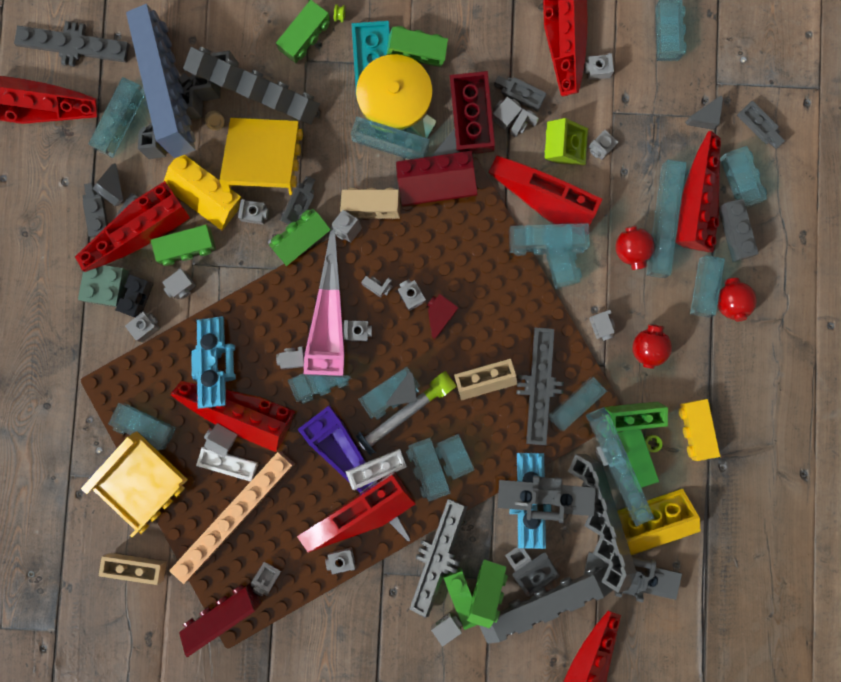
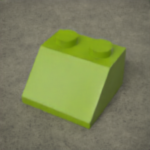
(566, 142)

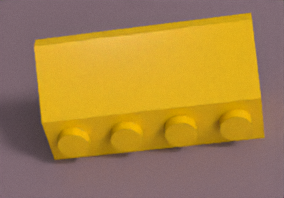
(202, 191)
(672, 521)

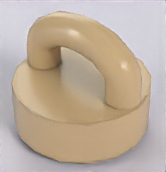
(214, 120)

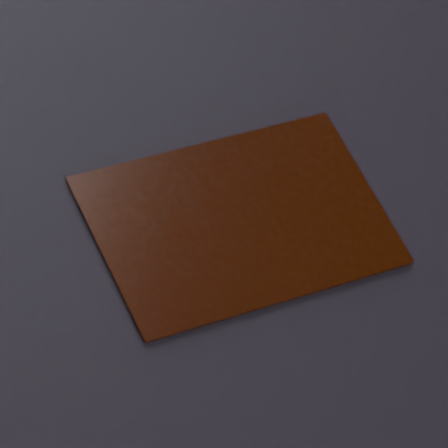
(449, 251)

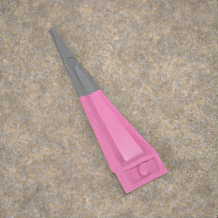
(325, 342)

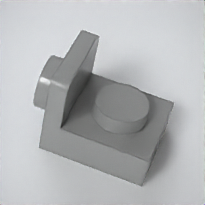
(520, 124)
(602, 145)
(374, 286)
(265, 579)

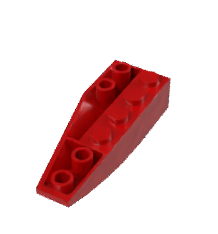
(567, 39)
(36, 102)
(547, 195)
(700, 198)
(134, 227)
(243, 414)
(361, 514)
(596, 652)

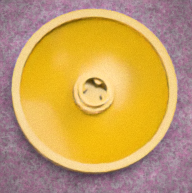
(394, 91)

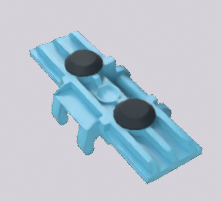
(205, 370)
(530, 532)

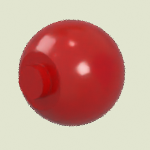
(635, 247)
(736, 300)
(652, 346)

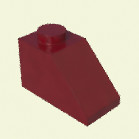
(440, 313)

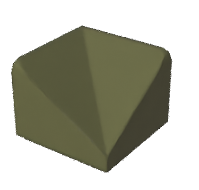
(424, 126)

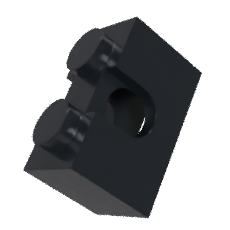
(135, 288)

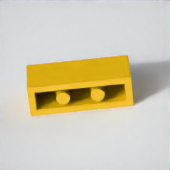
(699, 430)

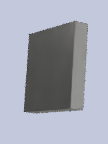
(536, 574)

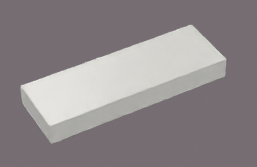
(229, 465)
(376, 469)

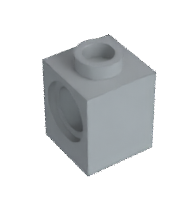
(446, 629)

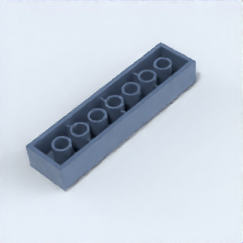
(161, 81)

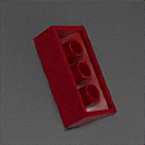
(472, 112)
(436, 178)
(218, 619)

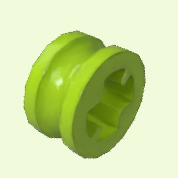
(339, 13)
(657, 440)

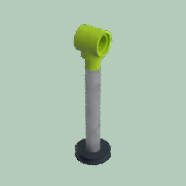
(438, 387)

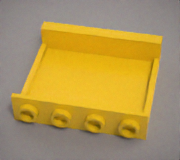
(261, 153)
(137, 482)

